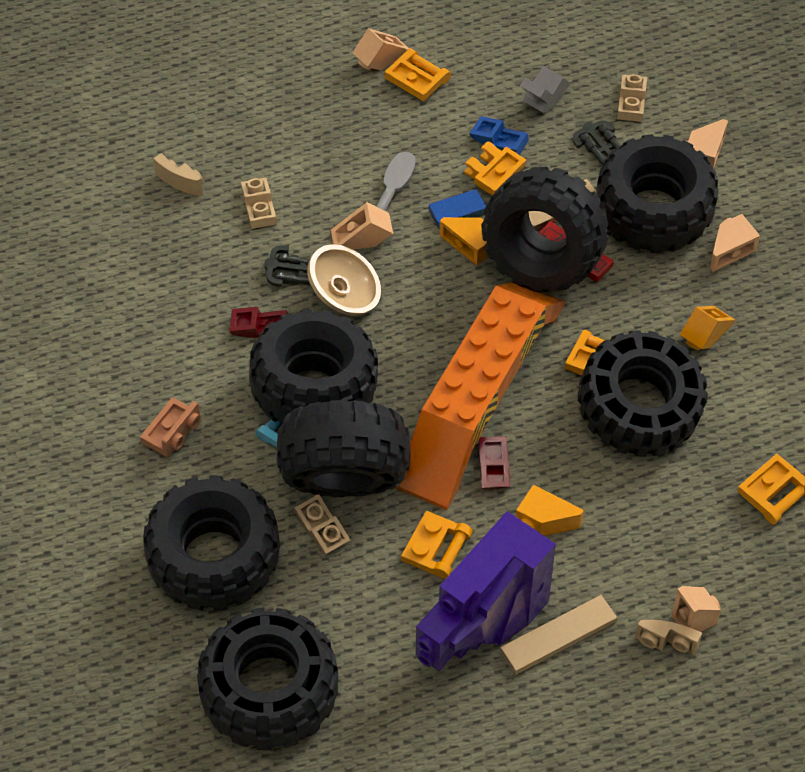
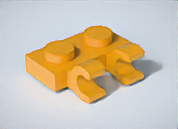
(500, 167)

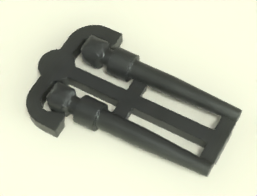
(588, 130)
(272, 265)

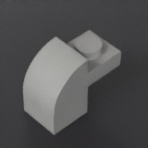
(544, 90)

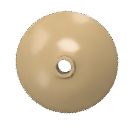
(344, 280)

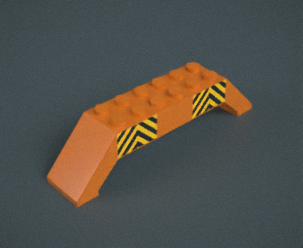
(473, 389)

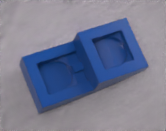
(495, 132)

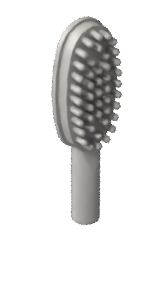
(396, 177)

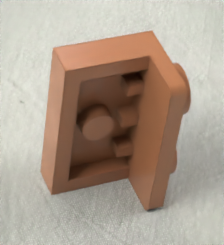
(171, 427)

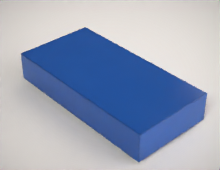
(459, 206)

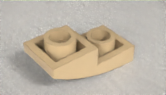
(632, 98)
(180, 177)
(258, 203)
(321, 525)
(658, 632)

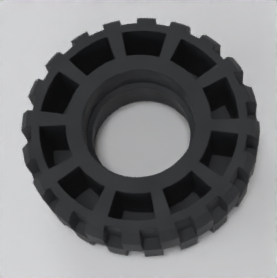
(655, 361)

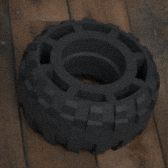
(665, 167)
(526, 253)
(311, 344)
(343, 448)
(202, 509)
(274, 716)

